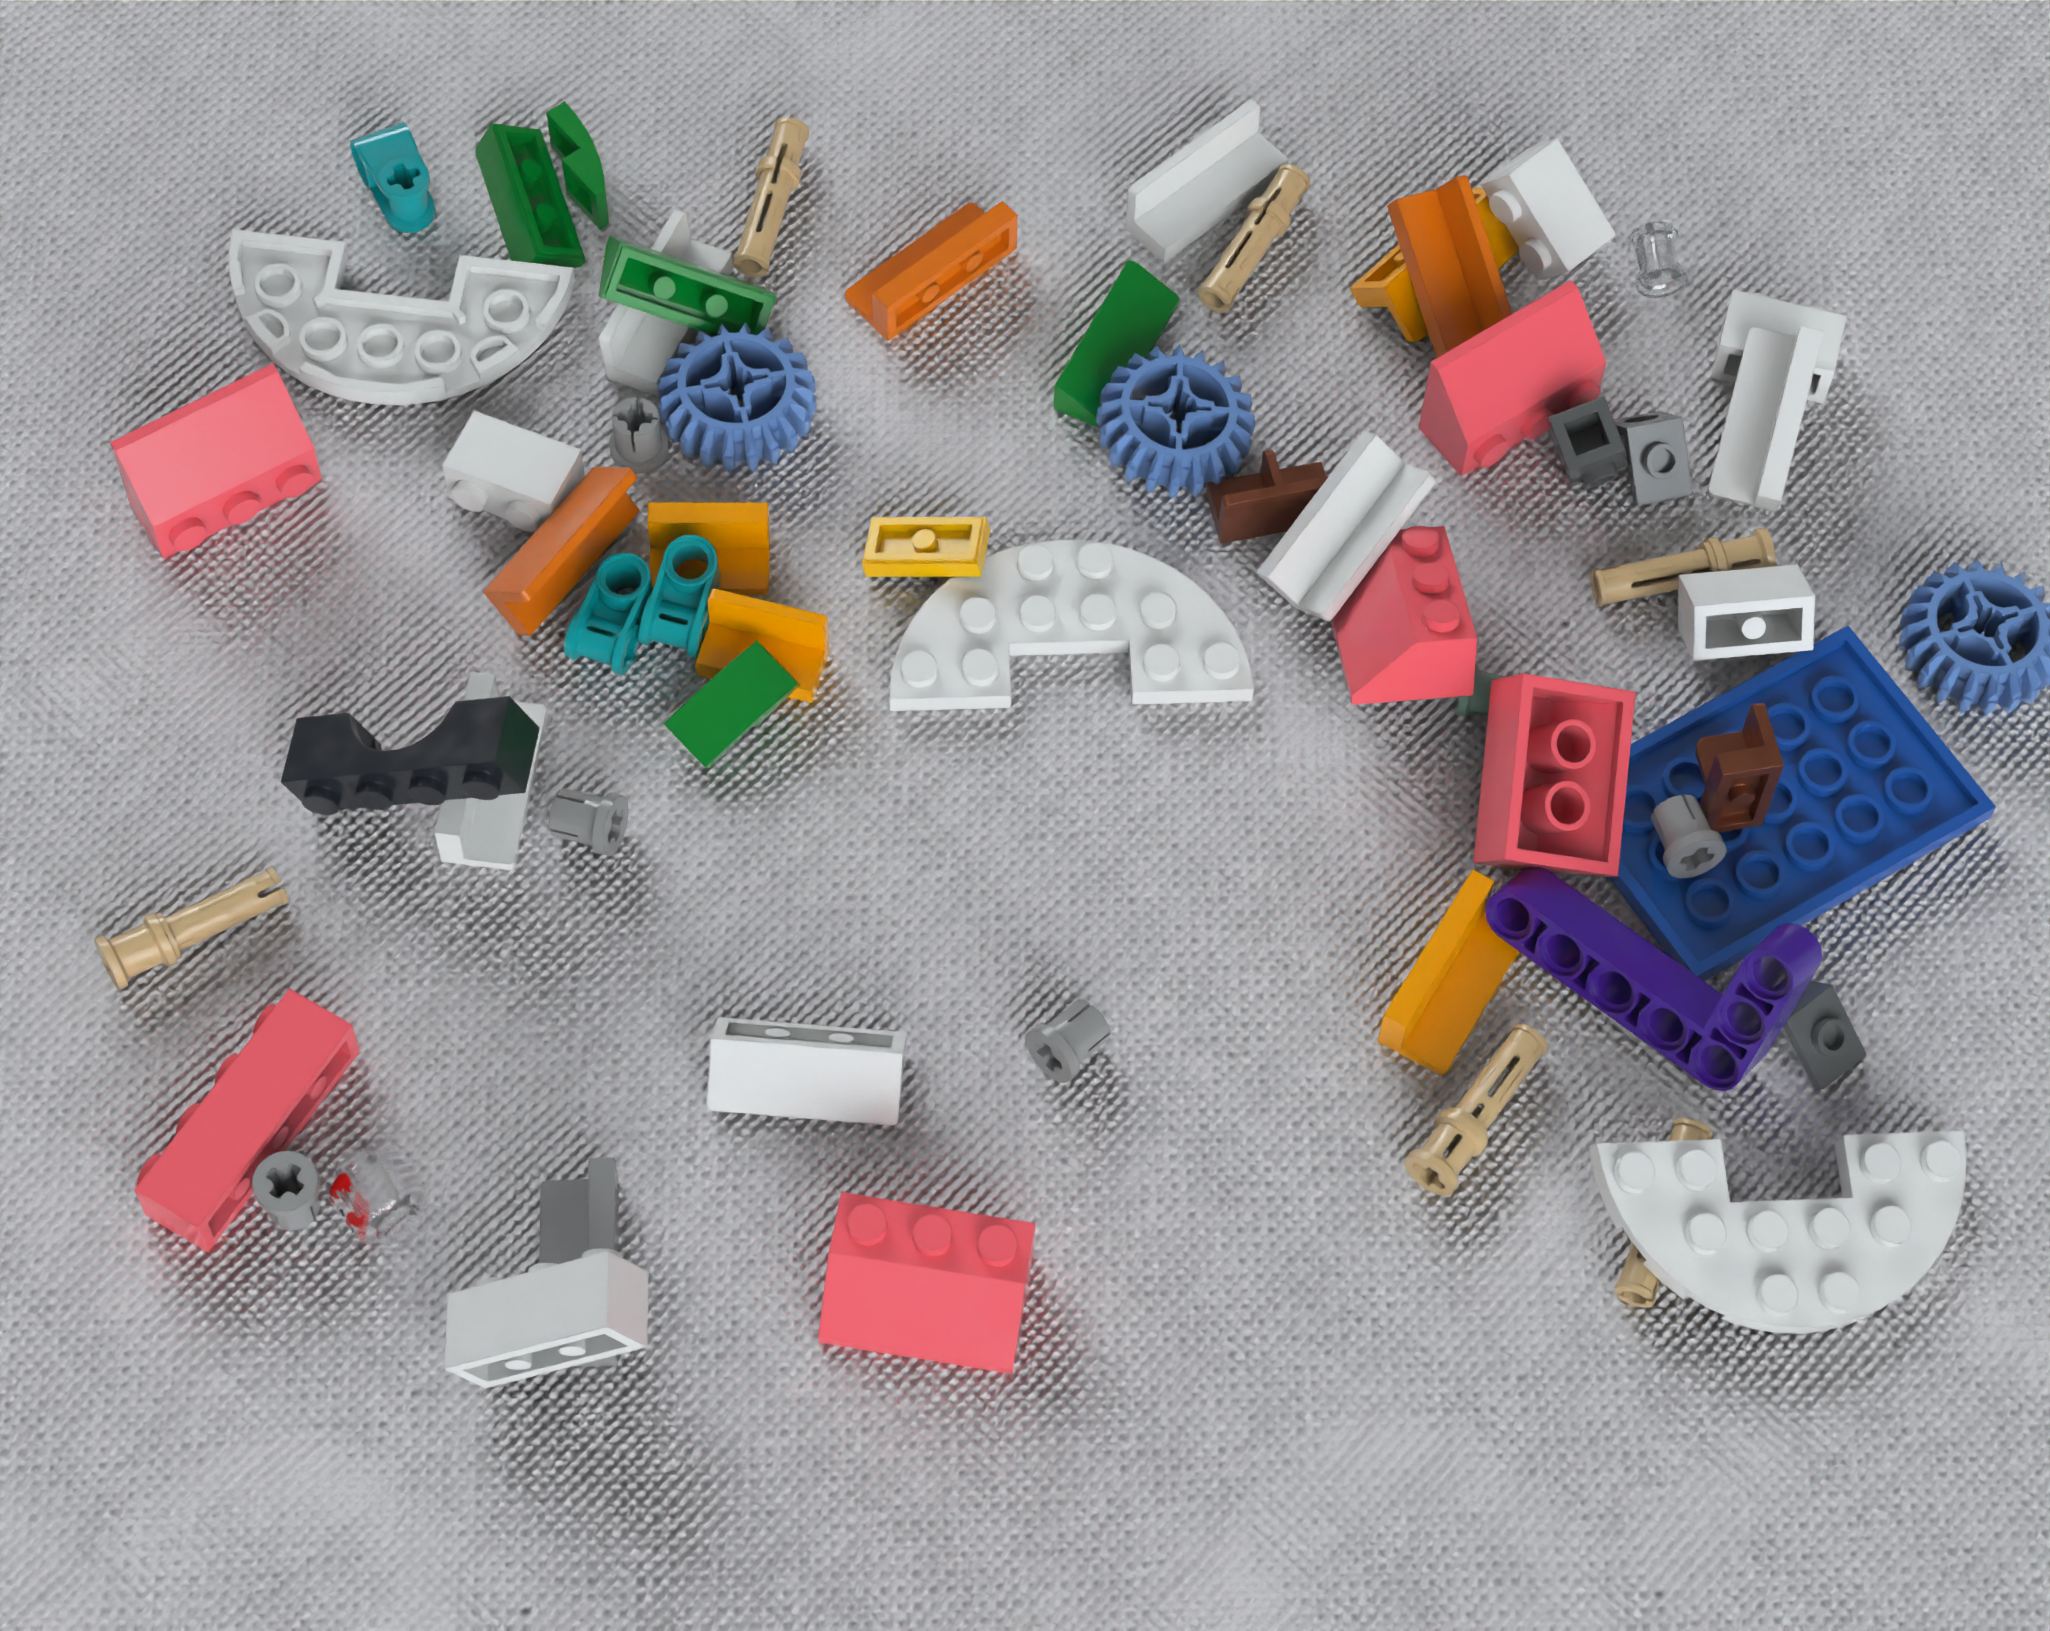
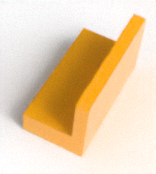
(733, 528)
(789, 634)

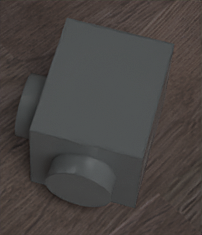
(1588, 443)

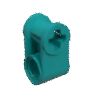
(396, 177)
(679, 606)
(608, 622)

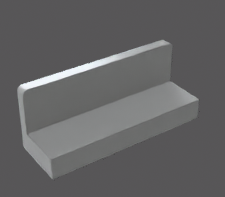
(580, 1218)

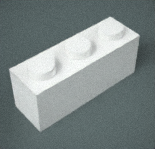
(547, 1318)

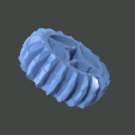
(707, 417)
(1146, 436)
(1973, 656)

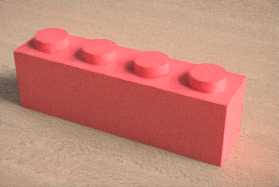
(249, 1114)

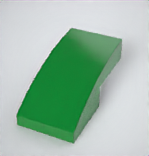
(580, 163)
(731, 704)

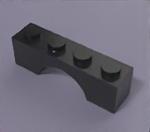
(474, 753)

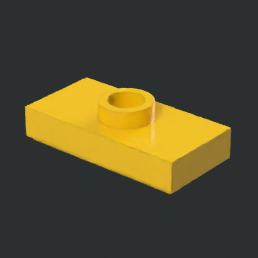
(926, 547)

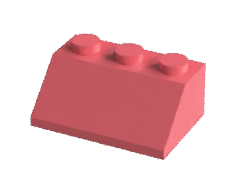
(1512, 380)
(216, 461)
(1408, 624)
(1554, 776)
(926, 1282)

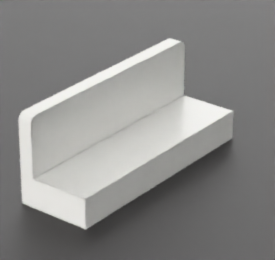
(1202, 183)
(639, 343)
(1764, 417)
(1345, 527)
(487, 830)
(806, 1071)

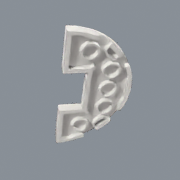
(384, 344)
(1068, 602)
(1788, 1260)

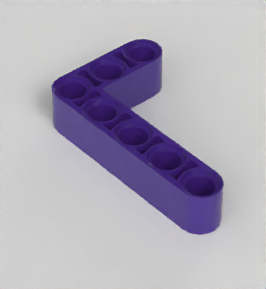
(1647, 991)

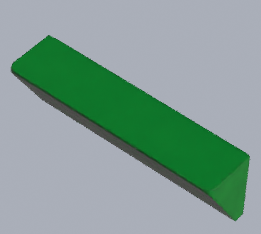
(527, 197)
(681, 290)
(1124, 325)

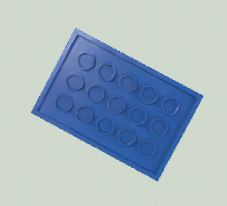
(1854, 803)

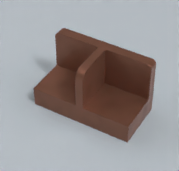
(1263, 501)
(1740, 773)

